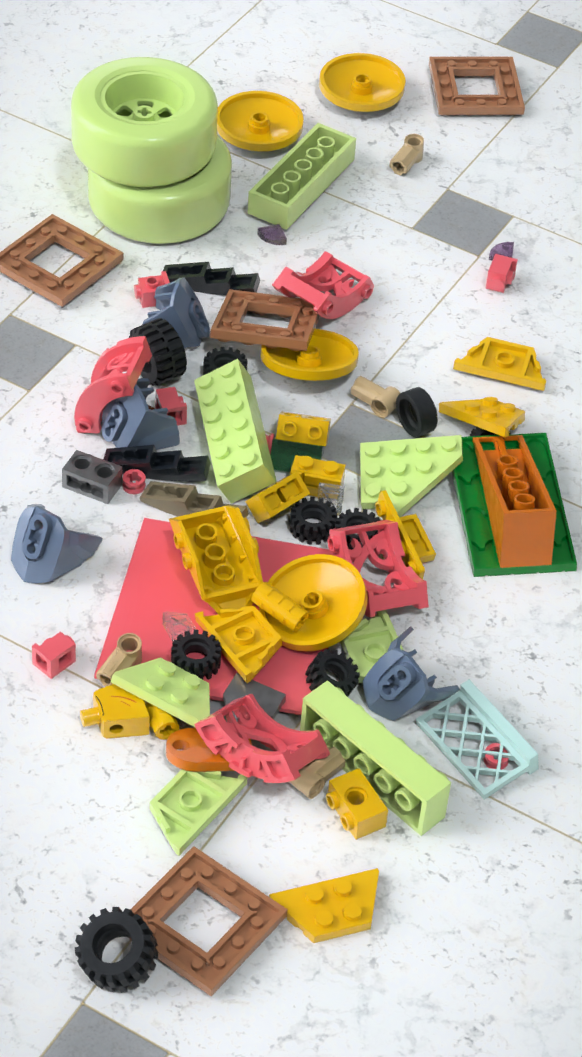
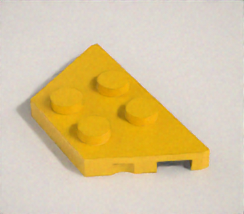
(503, 362)
(485, 414)
(244, 638)
(331, 906)

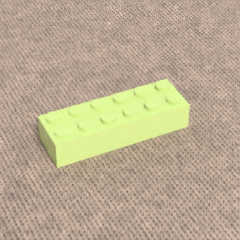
(301, 176)
(234, 431)
(395, 771)

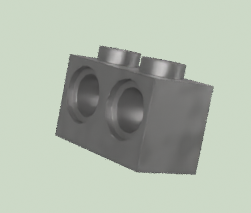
(92, 476)

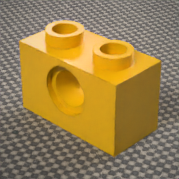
(357, 804)

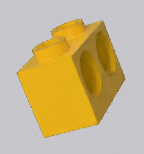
(303, 428)
(277, 497)

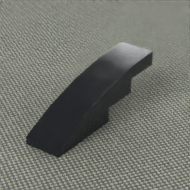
(212, 281)
(160, 465)

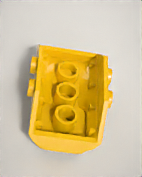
(219, 555)

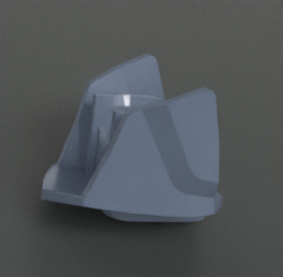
(182, 310)
(131, 422)
(46, 548)
(399, 685)

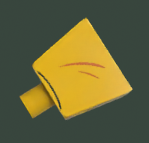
(117, 713)

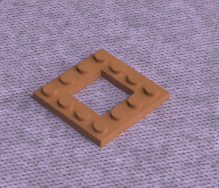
(509, 97)
(98, 260)
(230, 326)
(213, 968)

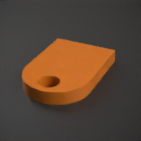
(194, 754)

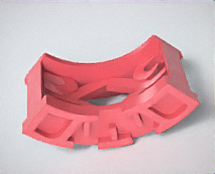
(324, 277)
(110, 382)
(407, 586)
(290, 747)

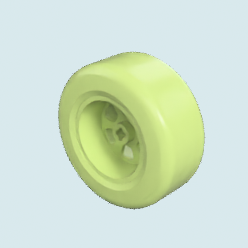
(144, 121)
(168, 211)

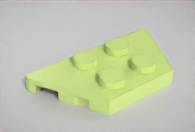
(369, 642)
(167, 688)
(192, 804)

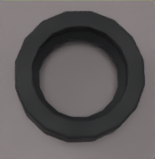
(416, 412)

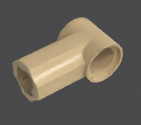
(409, 154)
(381, 400)
(120, 658)
(318, 772)

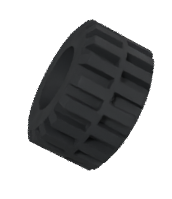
(167, 351)
(103, 930)

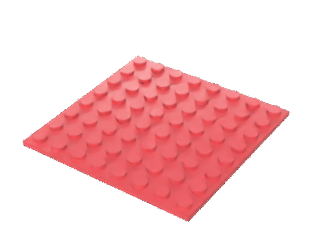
(161, 583)

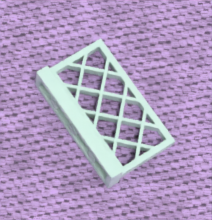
(499, 731)

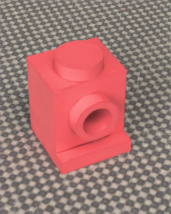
(501, 273)
(146, 288)
(169, 399)
(54, 654)

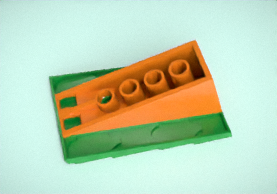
(512, 506)

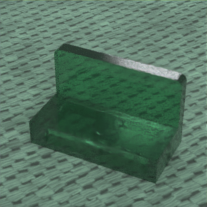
(284, 452)

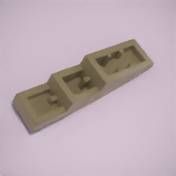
(182, 499)

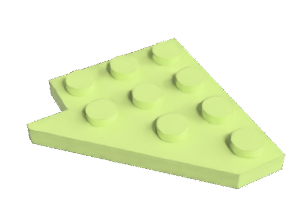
(406, 468)

